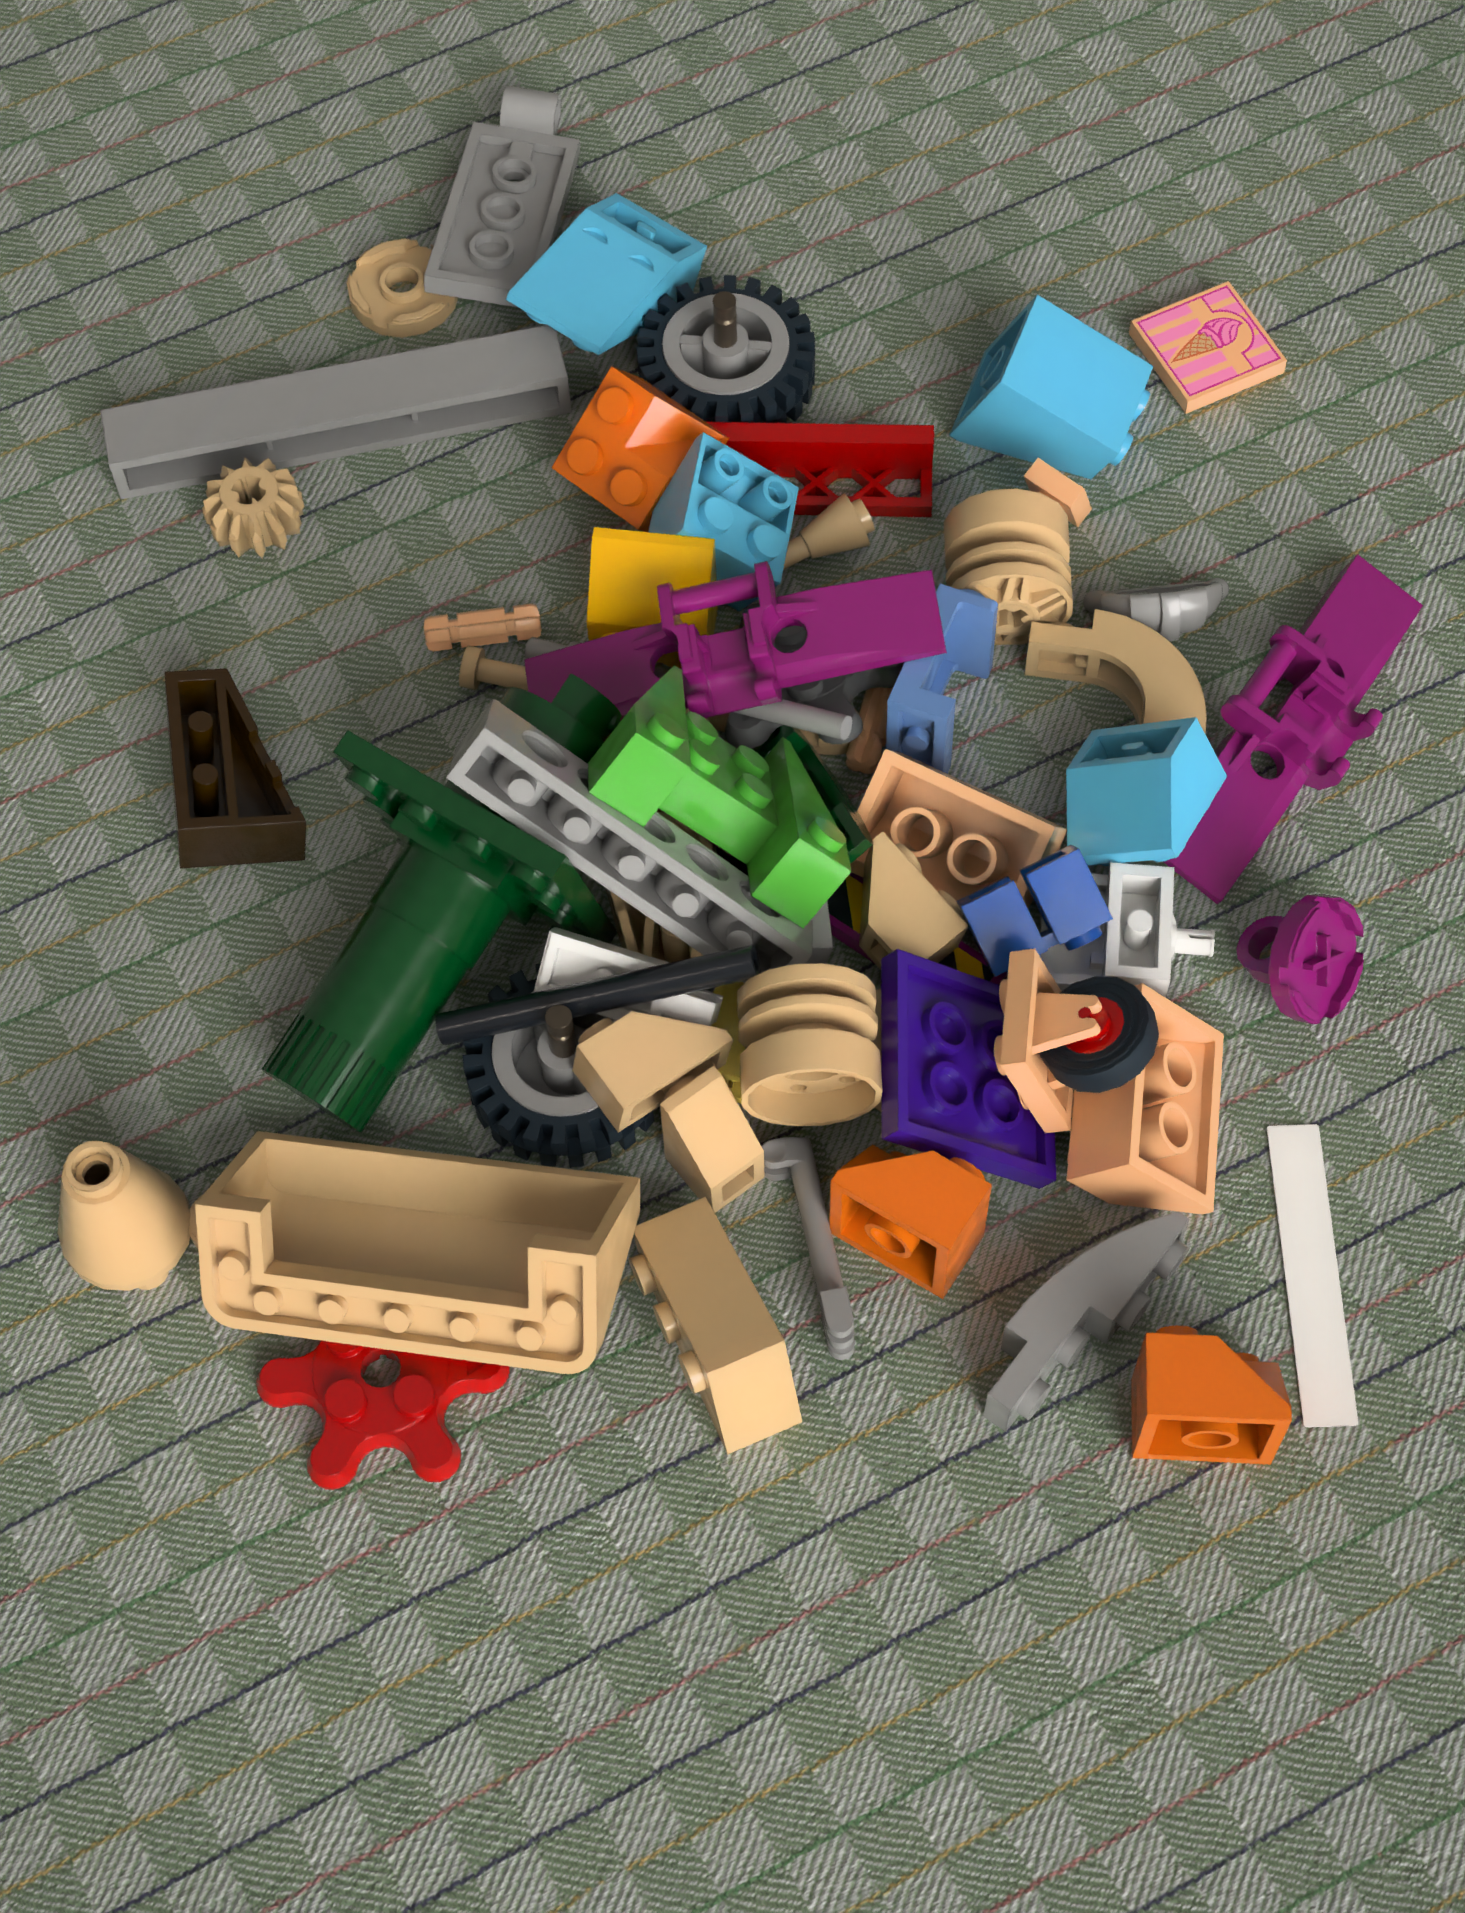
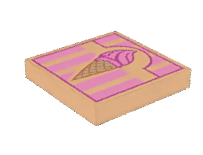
(1207, 347)

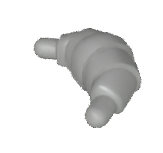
(1164, 607)

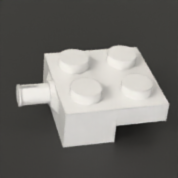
(1139, 937)

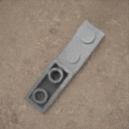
(1091, 1294)

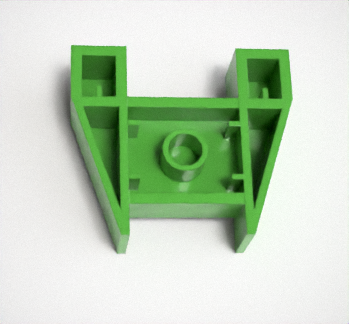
(729, 795)

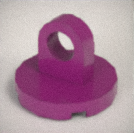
(1311, 957)

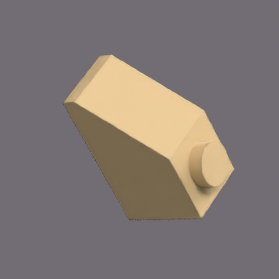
(640, 1057)

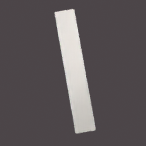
(1312, 1277)

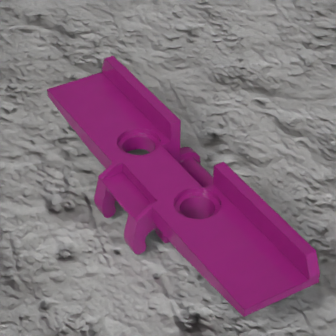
(846, 626)
(1331, 670)

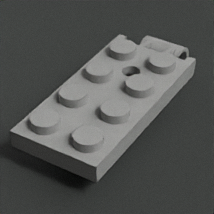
(499, 226)

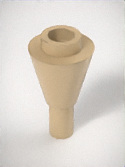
(835, 530)

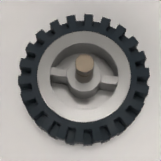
(730, 352)
(531, 1094)

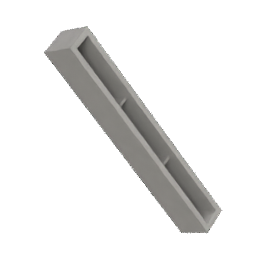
(337, 410)

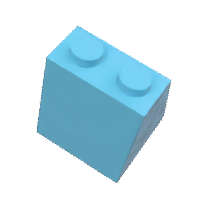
(1054, 393)

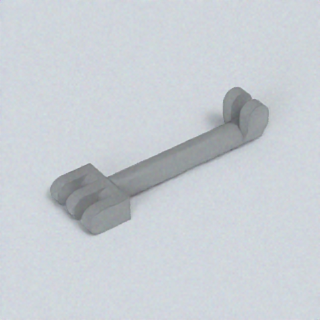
(795, 1159)

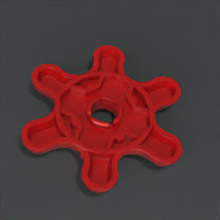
(367, 1417)

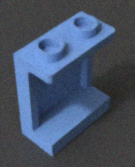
(917, 711)

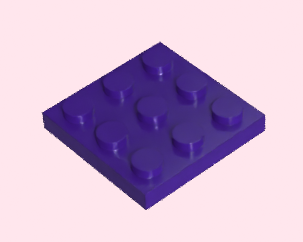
(944, 1077)

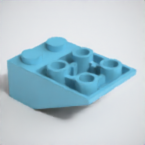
(607, 274)

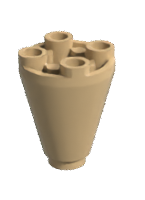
(120, 1218)

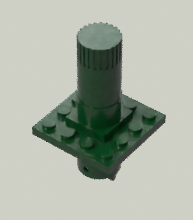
(432, 912)

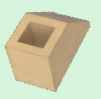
(904, 908)
(710, 1139)

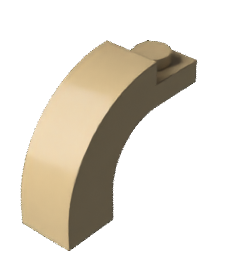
(1123, 659)

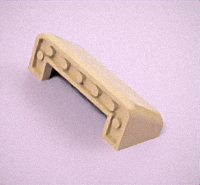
(416, 1251)

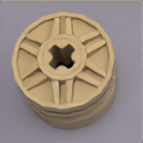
(1013, 552)
(809, 1045)

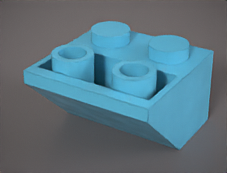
(731, 501)
(1140, 791)

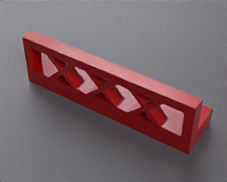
(824, 452)

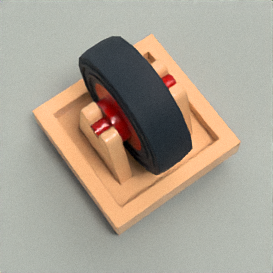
(1069, 1039)

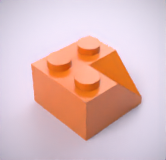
(629, 446)
(911, 1213)
(1205, 1401)

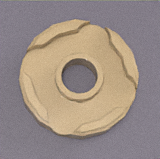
(390, 311)

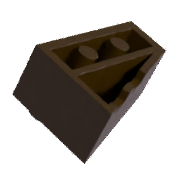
(223, 781)

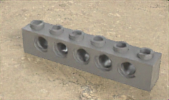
(649, 867)

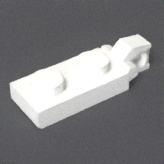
(577, 959)

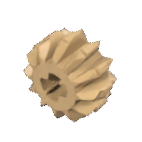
(253, 507)

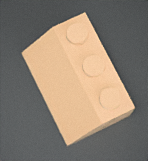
(953, 827)
(1159, 1131)

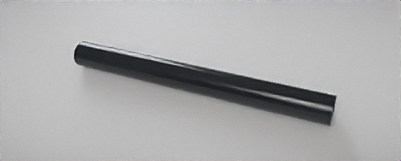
(599, 994)

